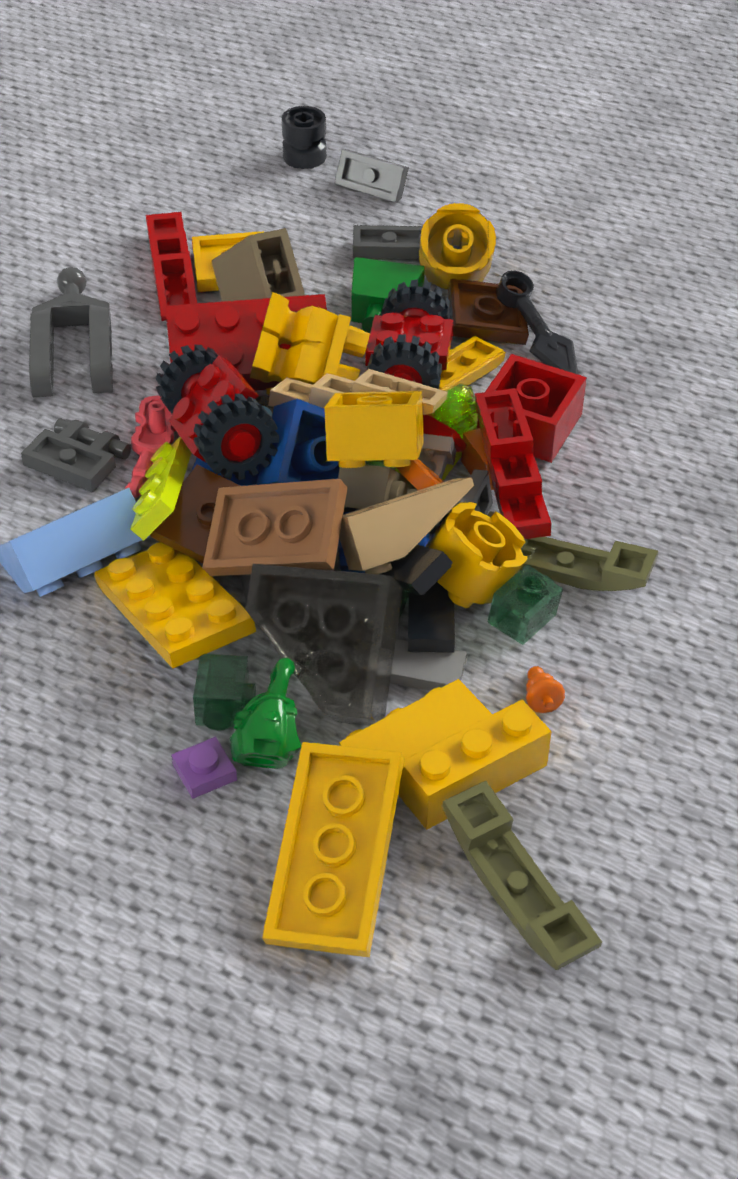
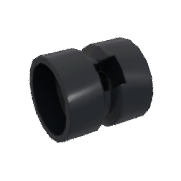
(304, 137)

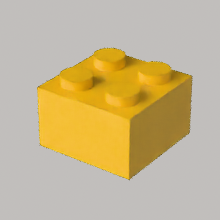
(374, 428)

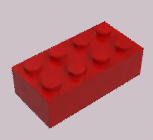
(229, 329)

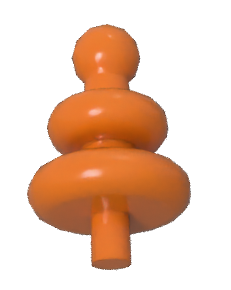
(543, 691)

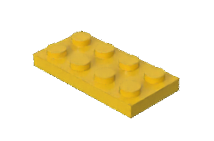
(174, 603)
(334, 849)

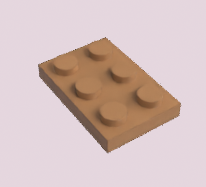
(275, 526)

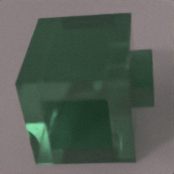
(524, 604)
(221, 690)

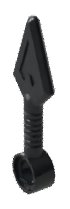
(547, 346)

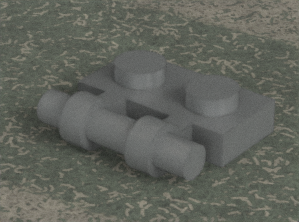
(75, 453)

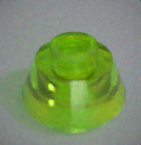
(458, 409)

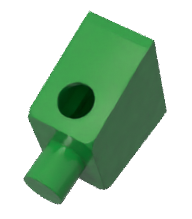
(372, 284)

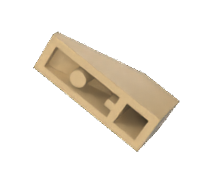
(394, 527)

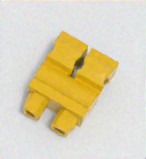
(315, 341)

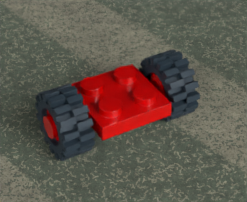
(412, 335)
(216, 412)

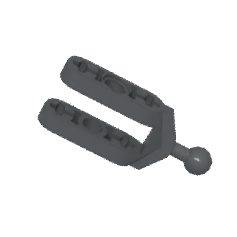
(70, 310)

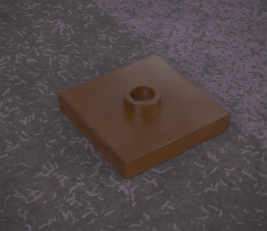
(482, 315)
(191, 520)

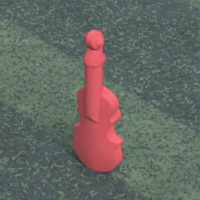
(149, 437)

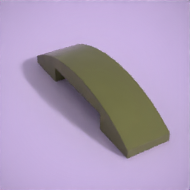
(590, 568)
(511, 876)

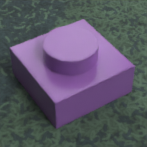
(204, 767)

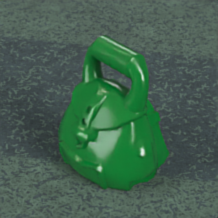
(267, 724)

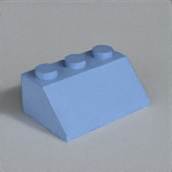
(72, 544)

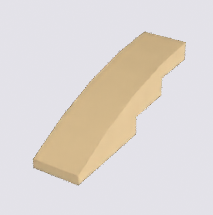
(369, 381)

